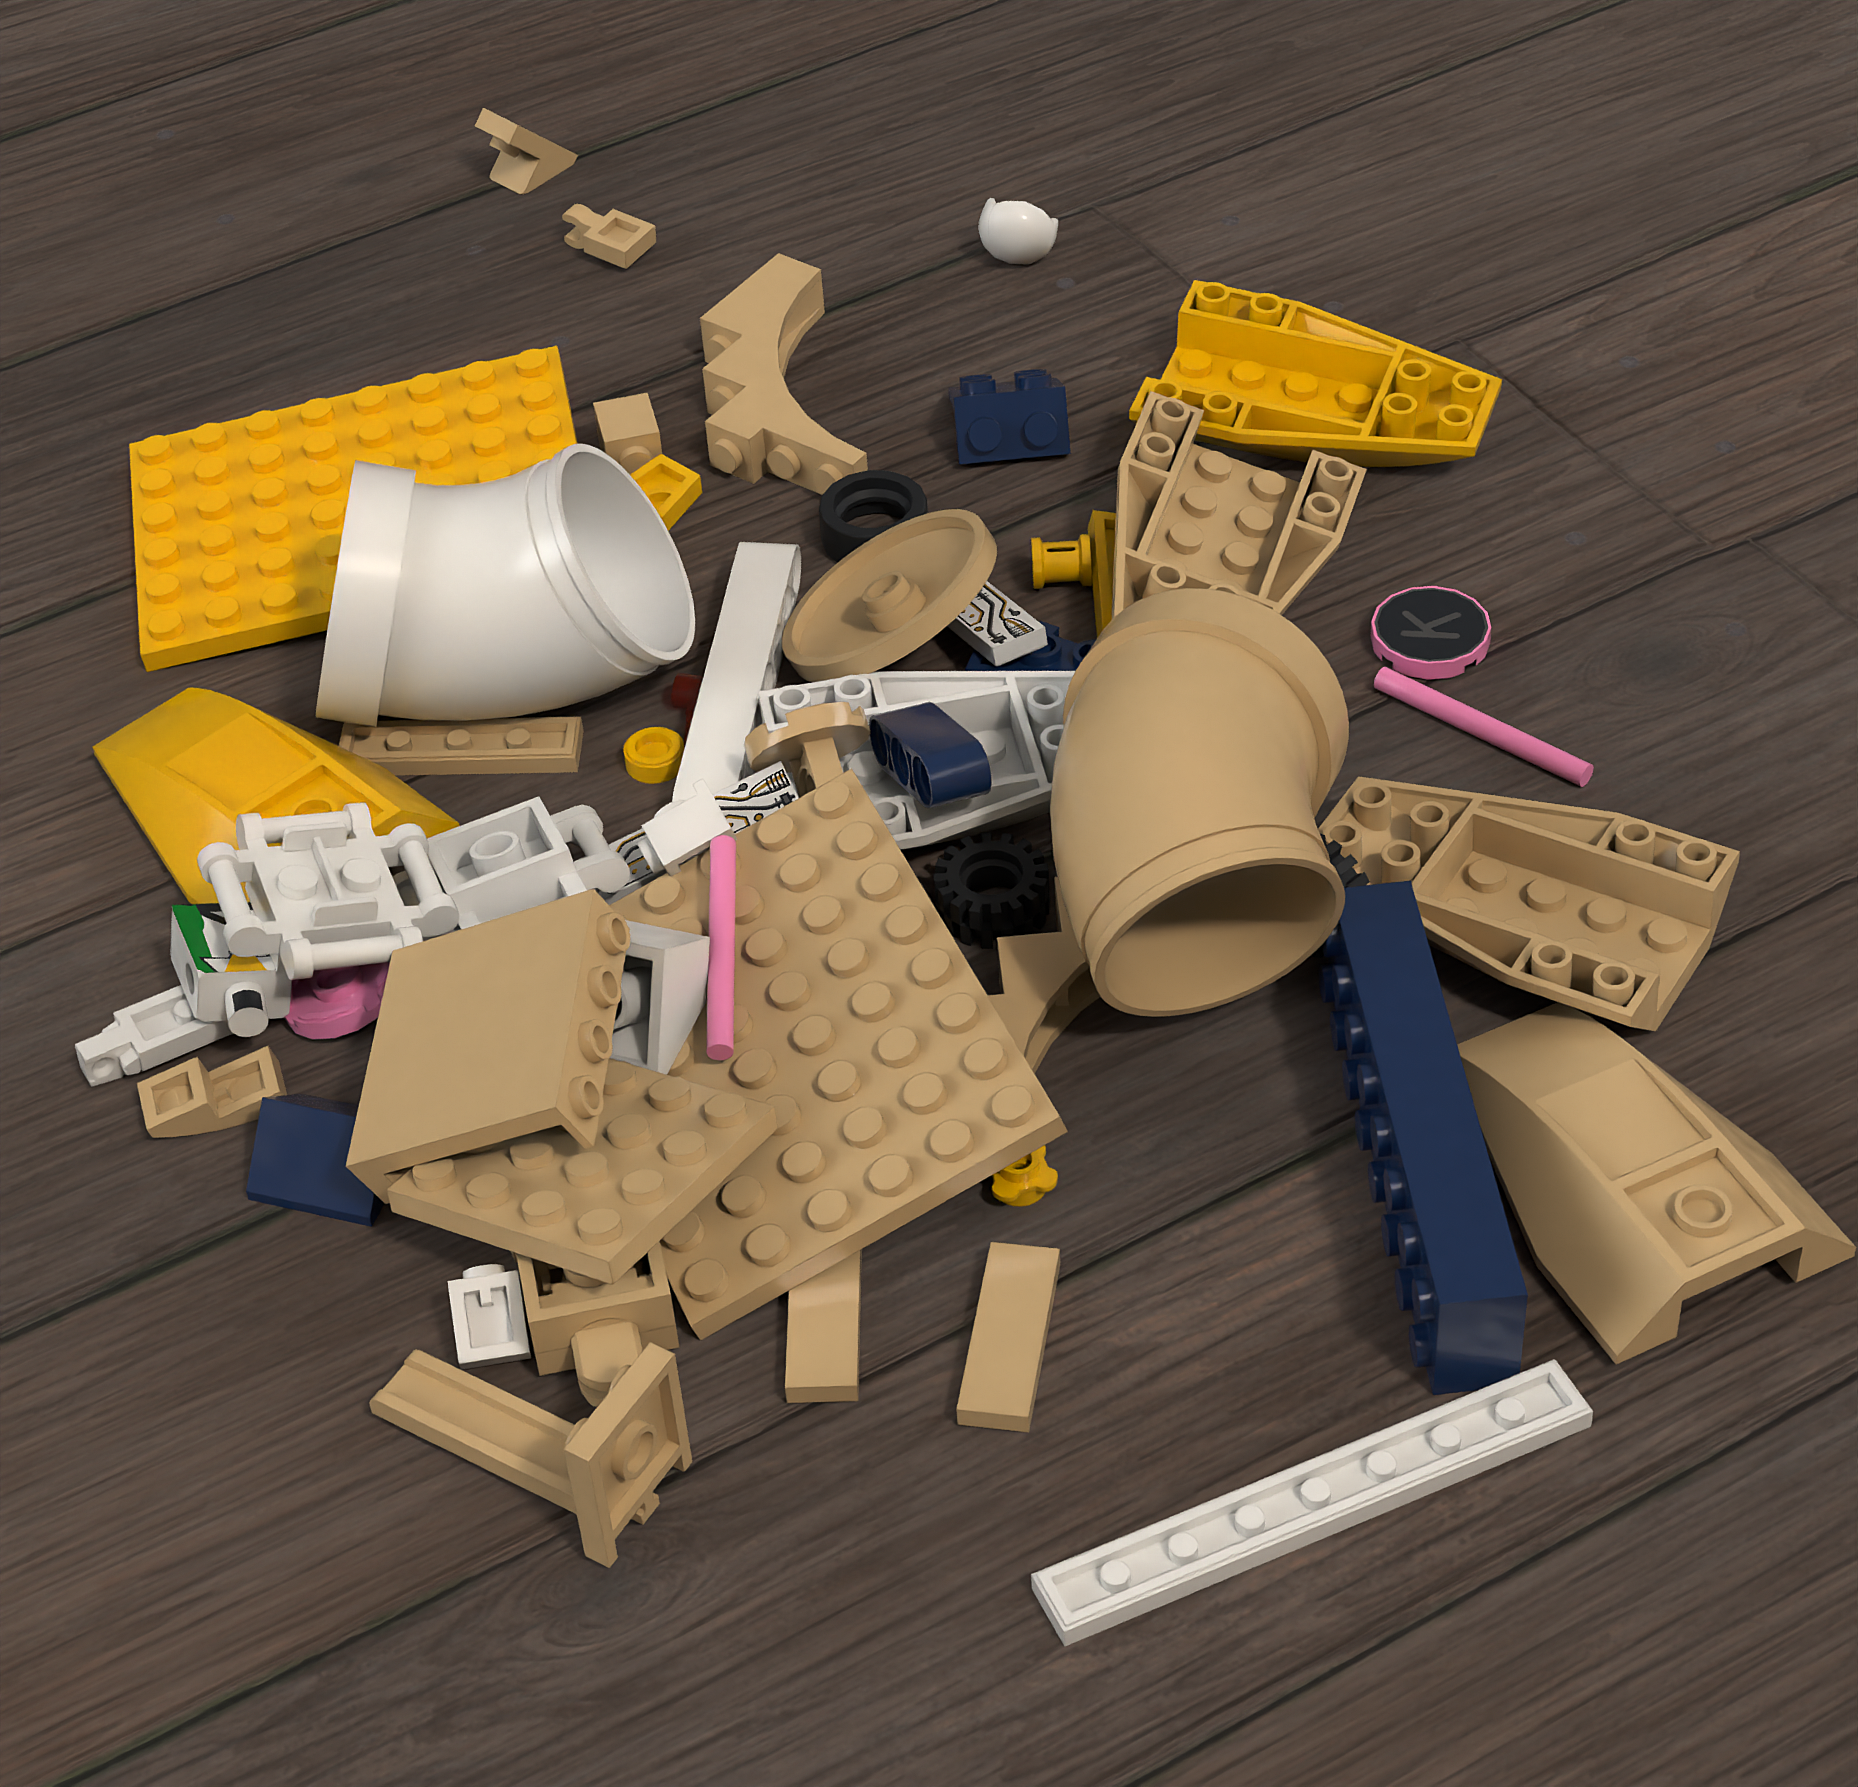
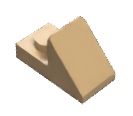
(524, 156)

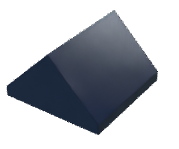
(303, 1159)

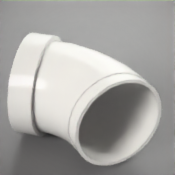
(499, 593)

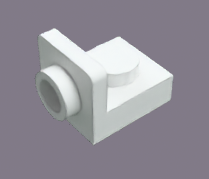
(488, 1317)

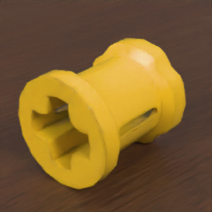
(1061, 561)

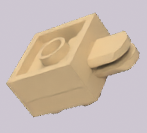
(594, 1323)

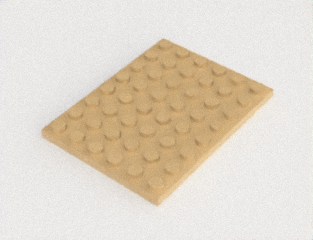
(862, 1037)

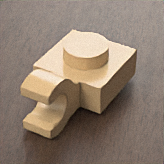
(610, 237)

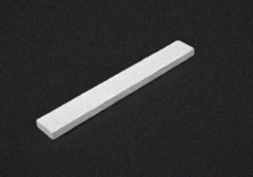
(1309, 1502)

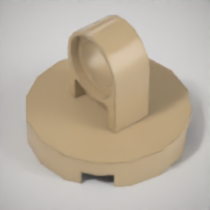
(810, 743)

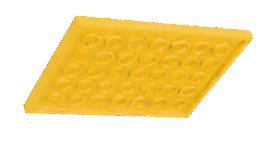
(250, 512)

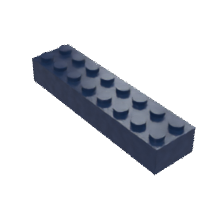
(1424, 1143)

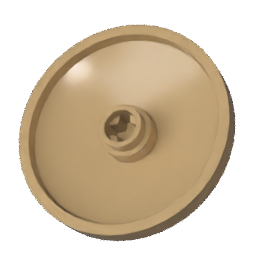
(889, 595)

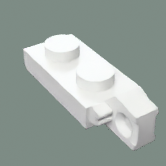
(146, 1037)

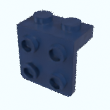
(1010, 417)

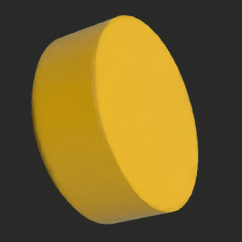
(653, 755)

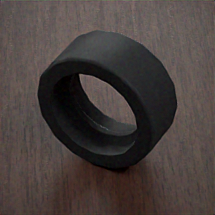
(862, 495)

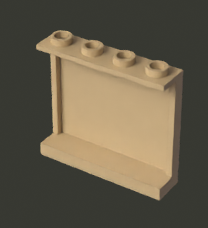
(491, 1037)

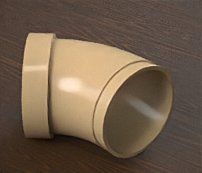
(1193, 799)

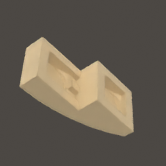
(198, 1101)

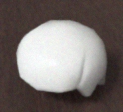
(1016, 231)

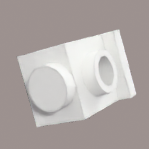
(683, 830)

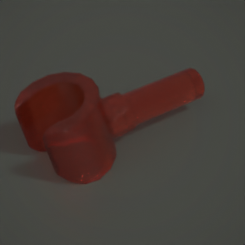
(685, 696)

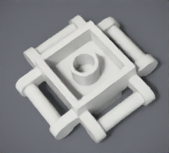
(519, 861)
(324, 891)

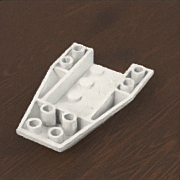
(1009, 713)

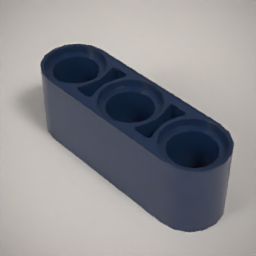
(930, 755)

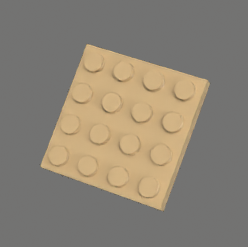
(601, 1206)

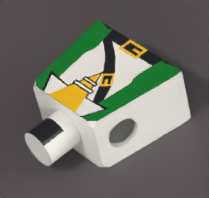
(220, 983)

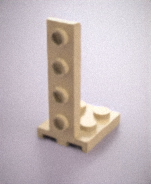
(594, 1468)

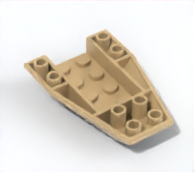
(1218, 521)
(1545, 891)
(1631, 1178)

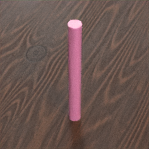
(1484, 726)
(721, 948)

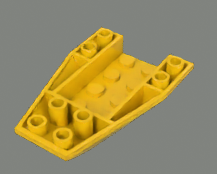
(1304, 380)
(215, 757)

